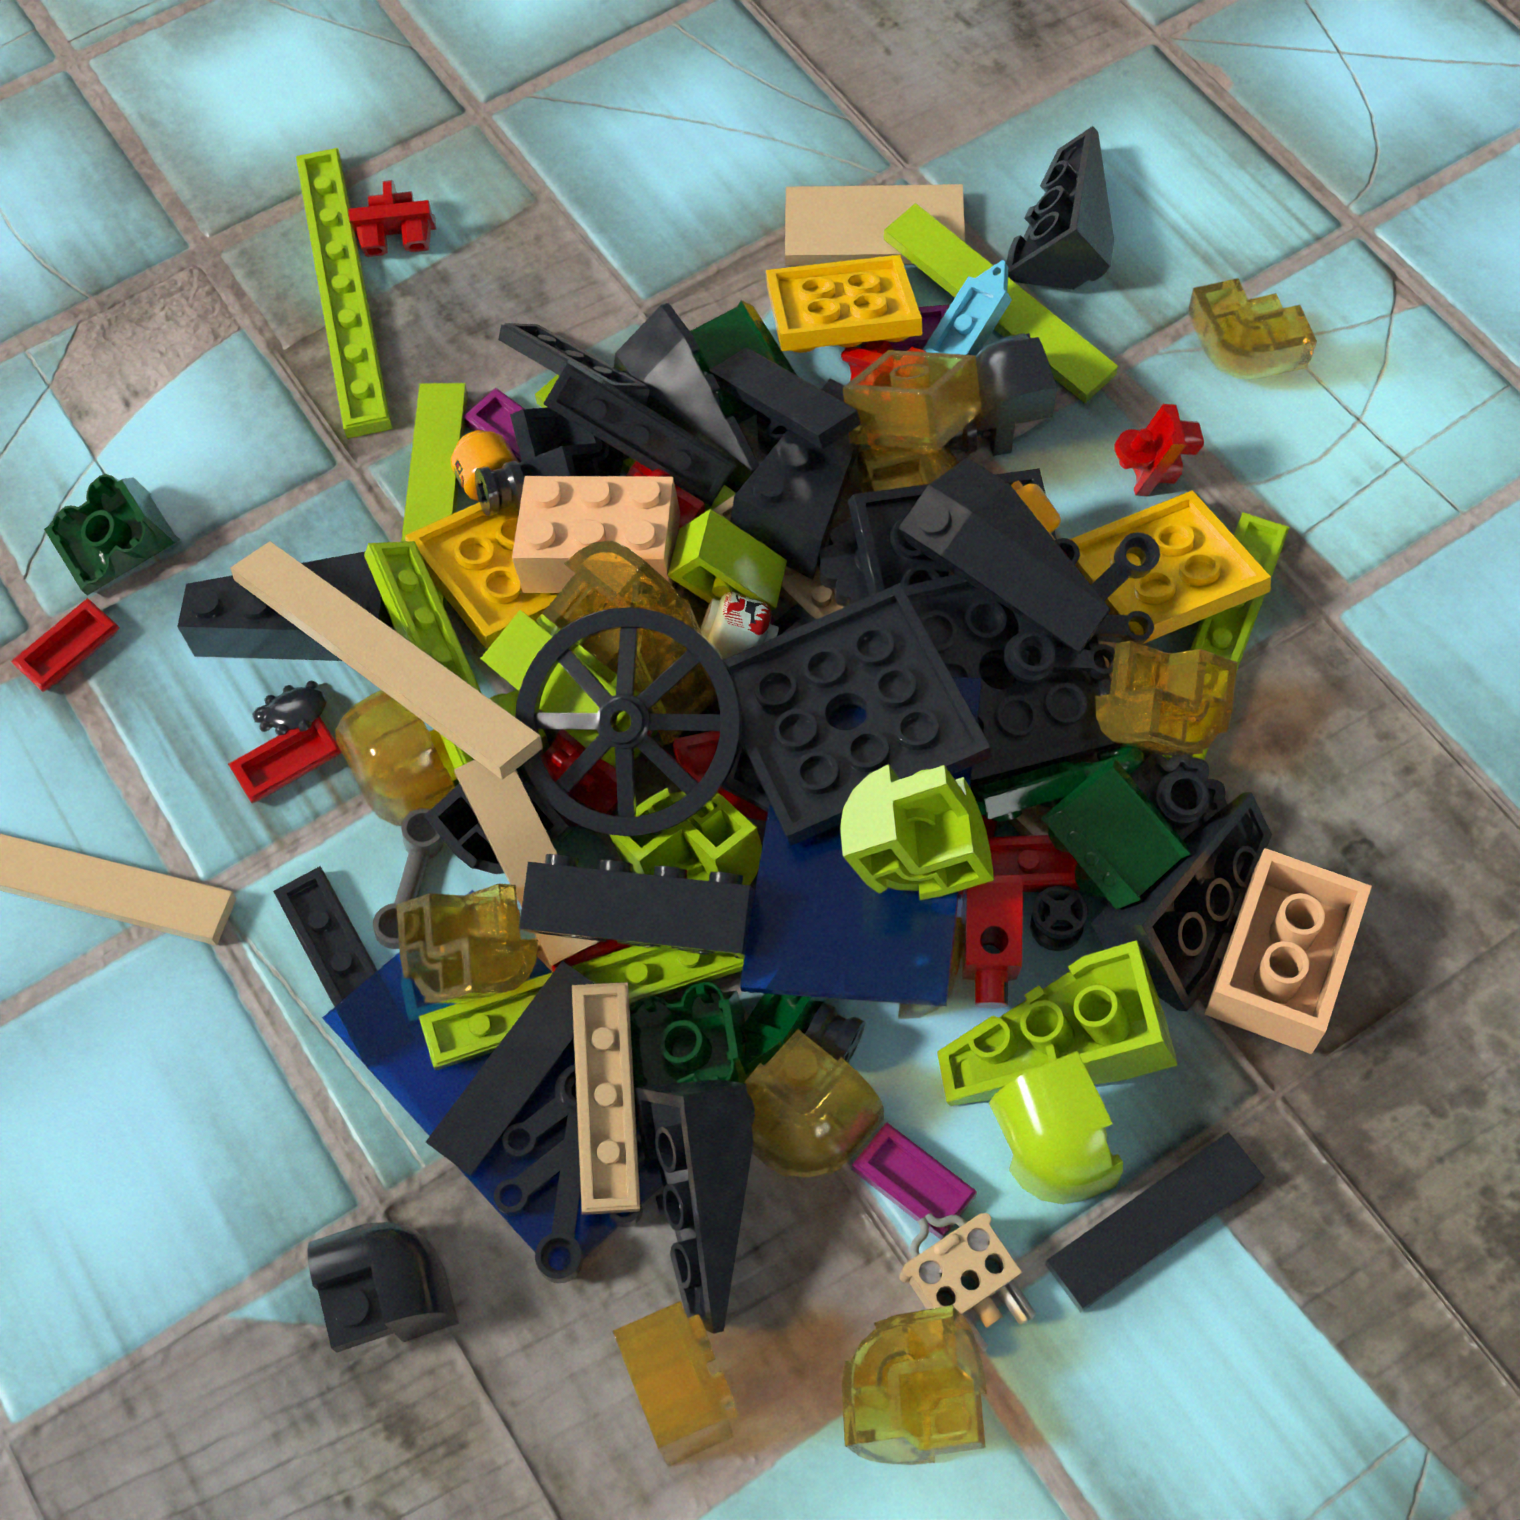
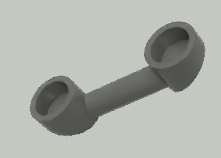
(422, 844)

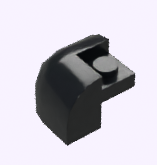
(1013, 388)
(561, 448)
(463, 834)
(379, 1284)

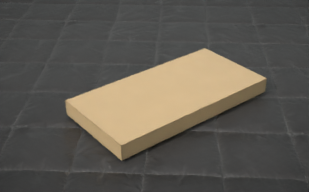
(850, 221)

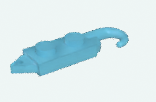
(972, 313)

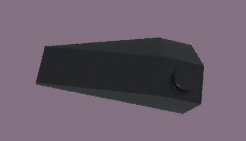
(1071, 223)

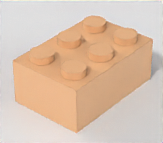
(575, 511)
(1288, 951)

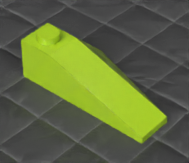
(1097, 1008)

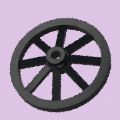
(643, 721)

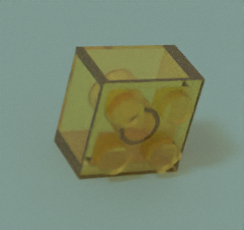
(914, 400)
(671, 1378)

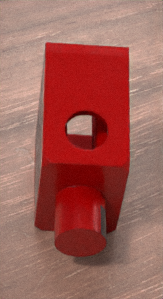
(992, 917)

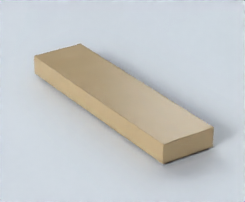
(515, 838)
(605, 1099)

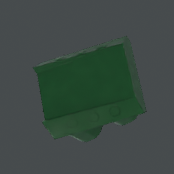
(726, 337)
(109, 532)
(1114, 836)
(688, 1037)

